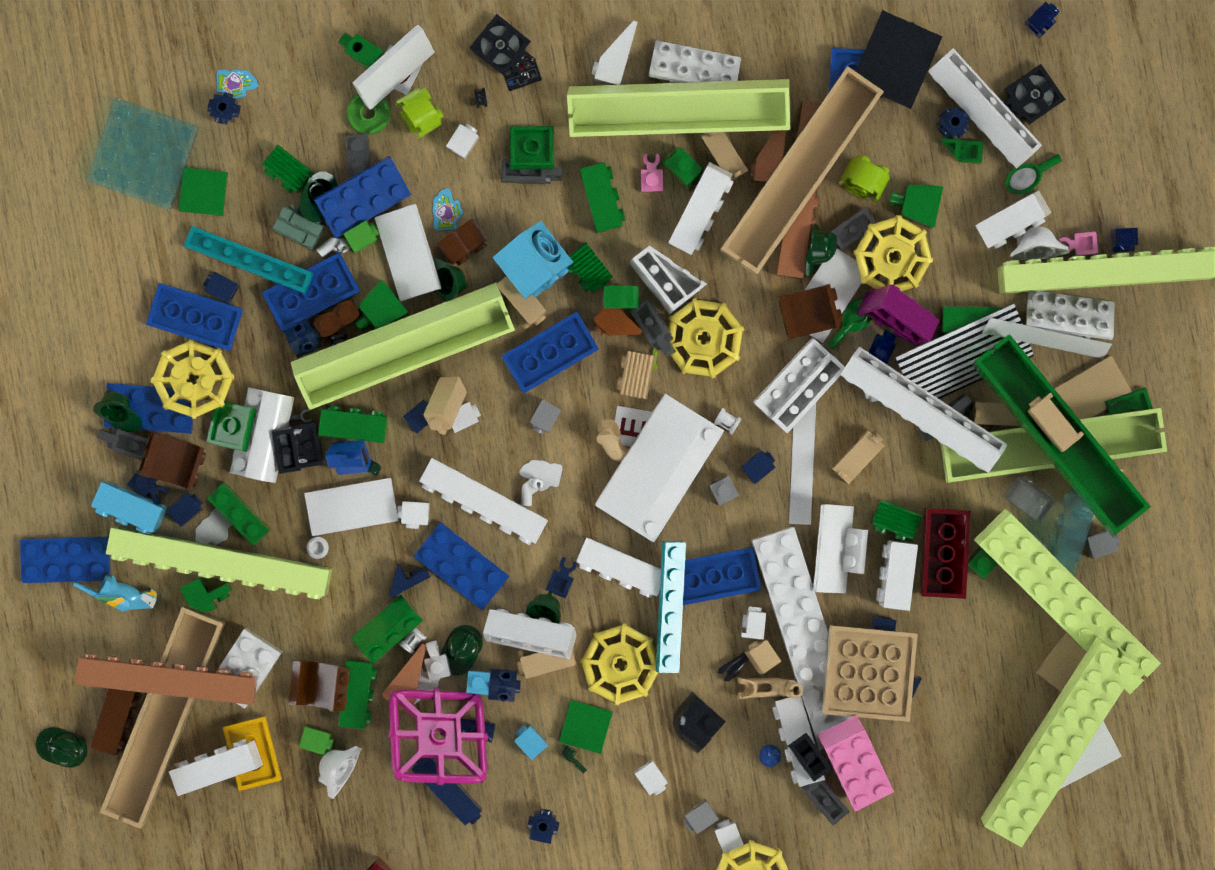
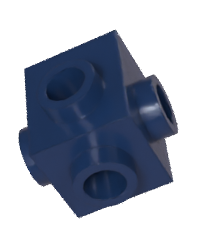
(227, 115)
(946, 127)
(302, 338)
(503, 685)
(539, 833)

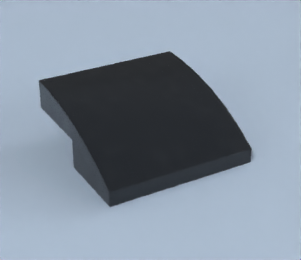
(297, 447)

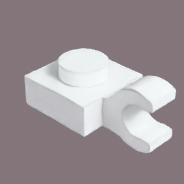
(437, 664)

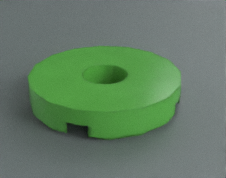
(368, 126)

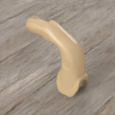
(610, 439)
(769, 687)

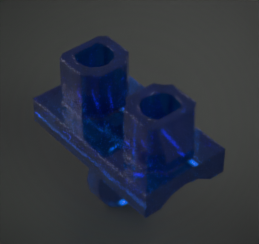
(883, 346)

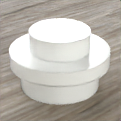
(317, 547)

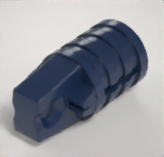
(469, 726)

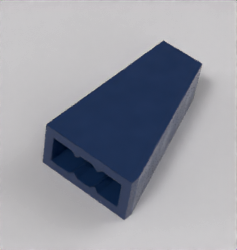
(451, 794)

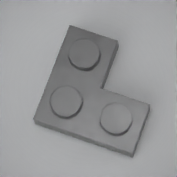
(854, 229)

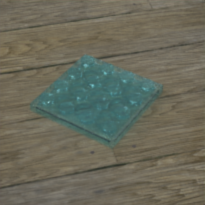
(142, 153)

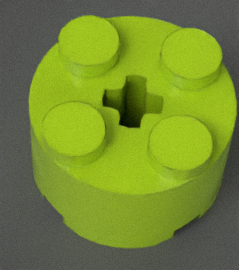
(419, 112)
(865, 178)

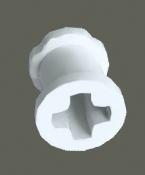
(727, 421)
(410, 647)

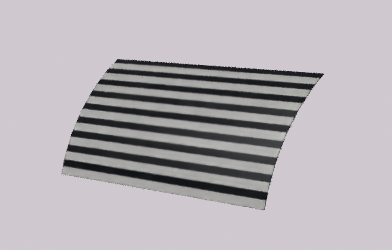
(948, 361)

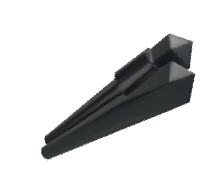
(733, 666)

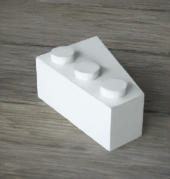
(1014, 220)
(665, 279)

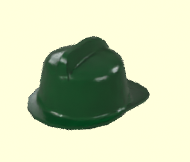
(312, 188)
(821, 248)
(450, 278)
(117, 411)
(544, 607)
(462, 648)
(61, 747)

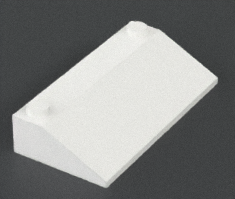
(659, 467)

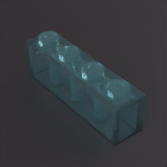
(1072, 531)

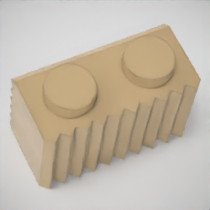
(636, 375)

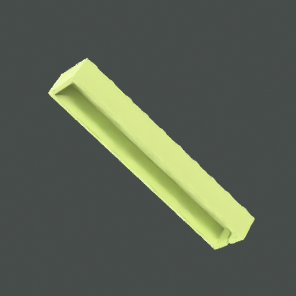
(679, 108)
(1105, 271)
(402, 346)
(1118, 434)
(219, 561)
(1059, 591)
(1059, 741)

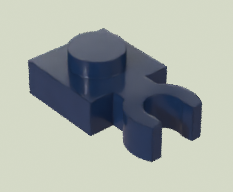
(145, 486)
(560, 581)

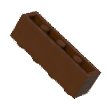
(114, 721)

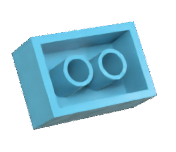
(129, 507)

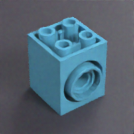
(533, 260)

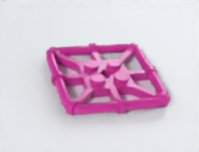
(428, 746)

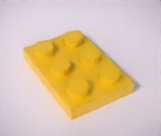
(259, 731)

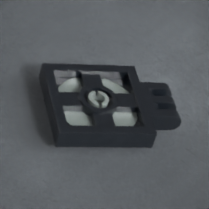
(502, 47)
(1033, 95)

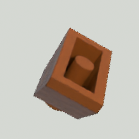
(615, 323)

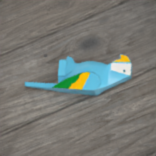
(121, 595)

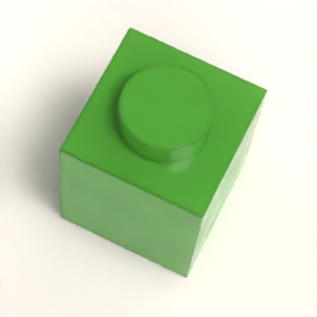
(362, 236)
(316, 740)

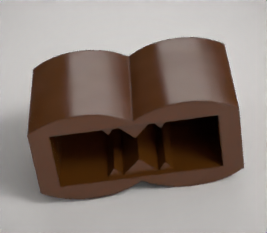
(462, 242)
(342, 315)

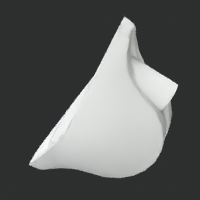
(1038, 244)
(336, 769)

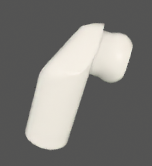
(333, 244)
(528, 489)

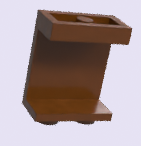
(810, 311)
(171, 460)
(319, 685)

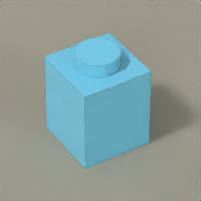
(478, 682)
(530, 741)

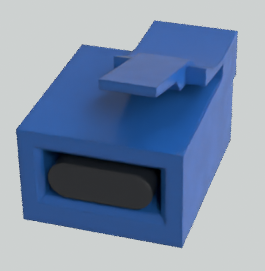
(348, 457)

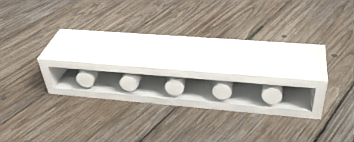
(984, 108)
(483, 501)

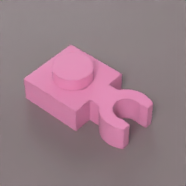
(651, 178)
(1082, 244)

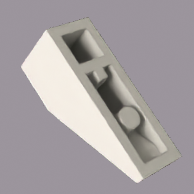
(613, 61)

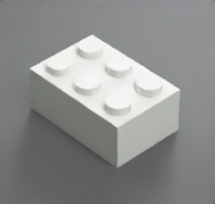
(897, 575)
(253, 655)

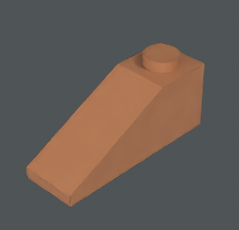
(769, 157)
(409, 675)

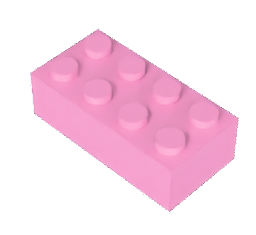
(855, 763)

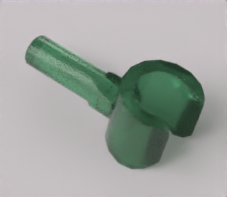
(374, 468)
(569, 754)

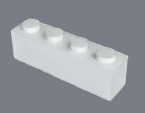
(700, 209)
(620, 566)
(529, 633)
(794, 724)
(215, 768)

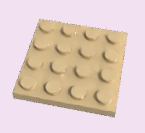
(869, 673)

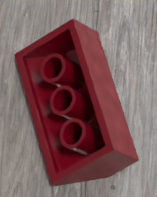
(944, 553)

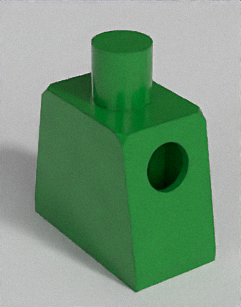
(360, 50)
(683, 167)
(919, 204)
(380, 308)

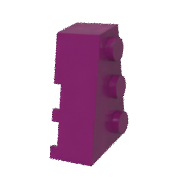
(900, 313)

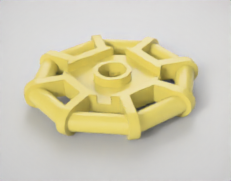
(891, 243)
(714, 331)
(197, 367)
(609, 658)
(752, 862)

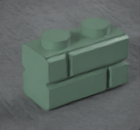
(296, 227)

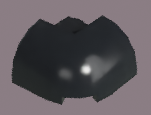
(696, 722)

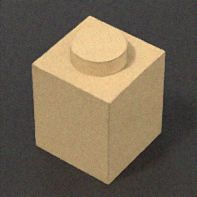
(762, 656)

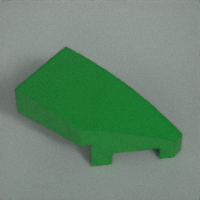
(965, 150)

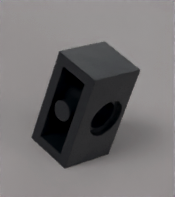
(809, 757)

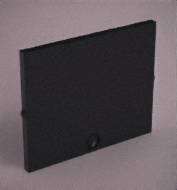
(898, 58)

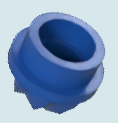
(770, 755)

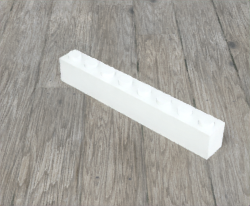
(923, 410)

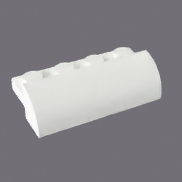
(799, 385)
(271, 413)

